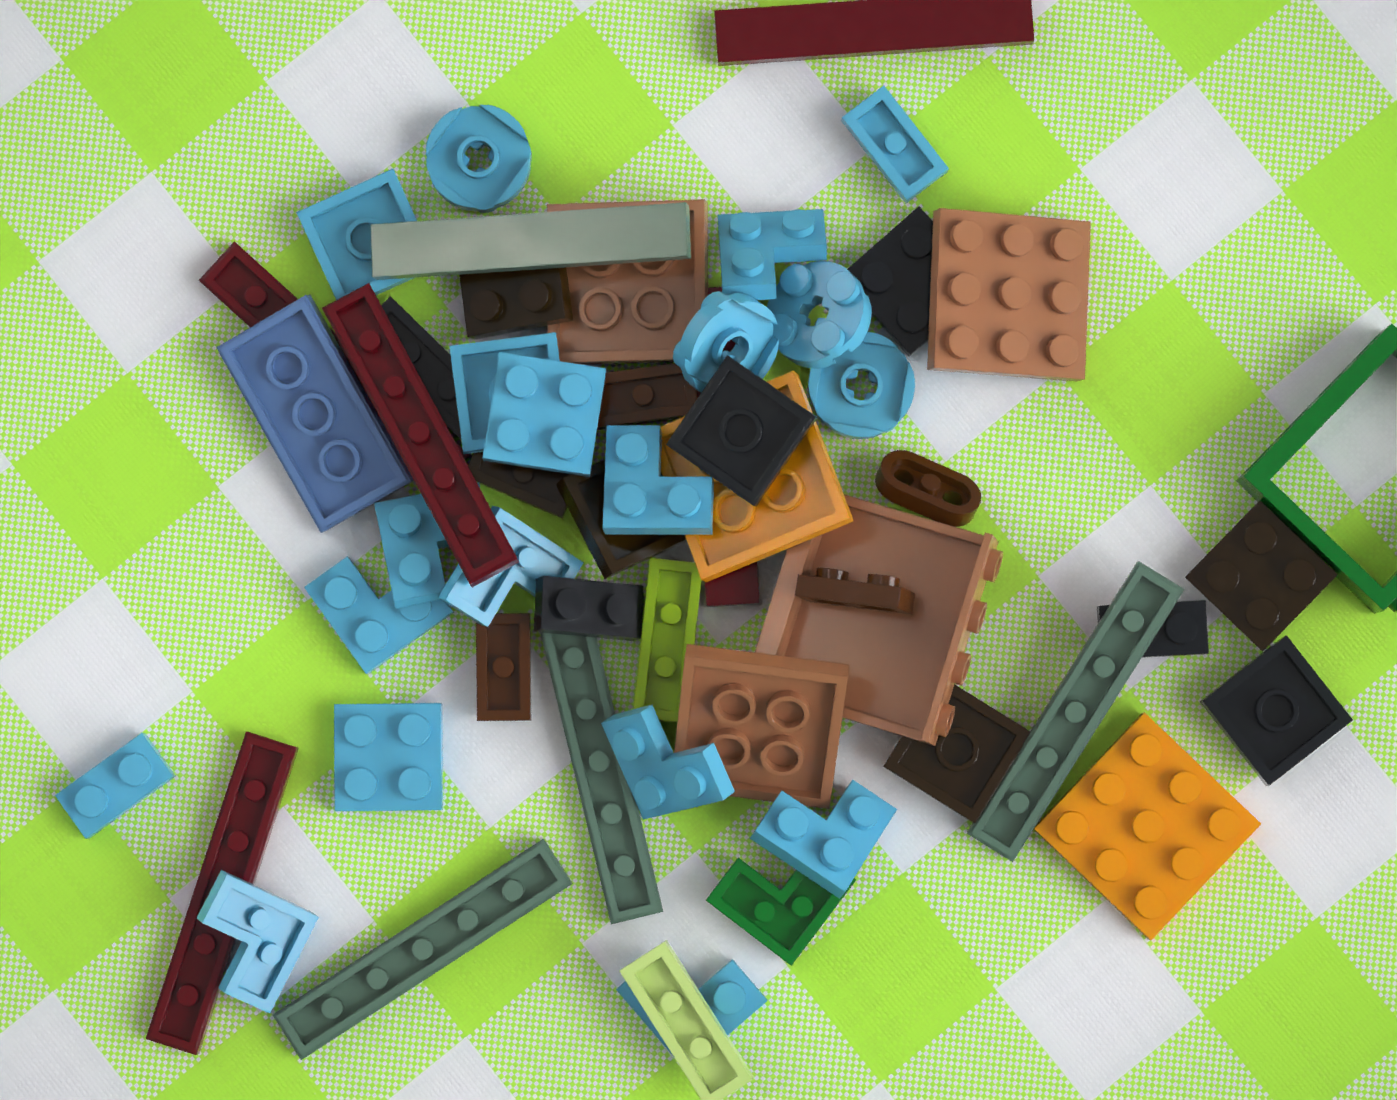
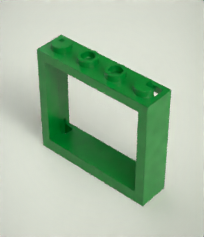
(1258, 483)

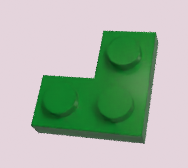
(775, 917)

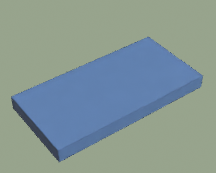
(315, 413)

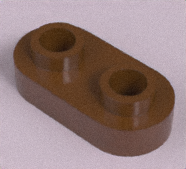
(928, 488)

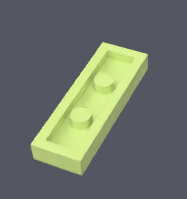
(686, 1023)

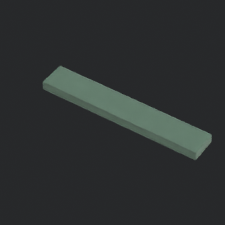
(531, 241)
(1076, 710)
(603, 790)
(422, 949)

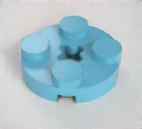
(473, 128)
(847, 319)
(717, 322)
(879, 410)

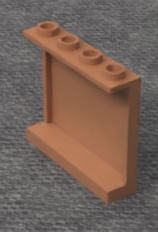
(897, 661)

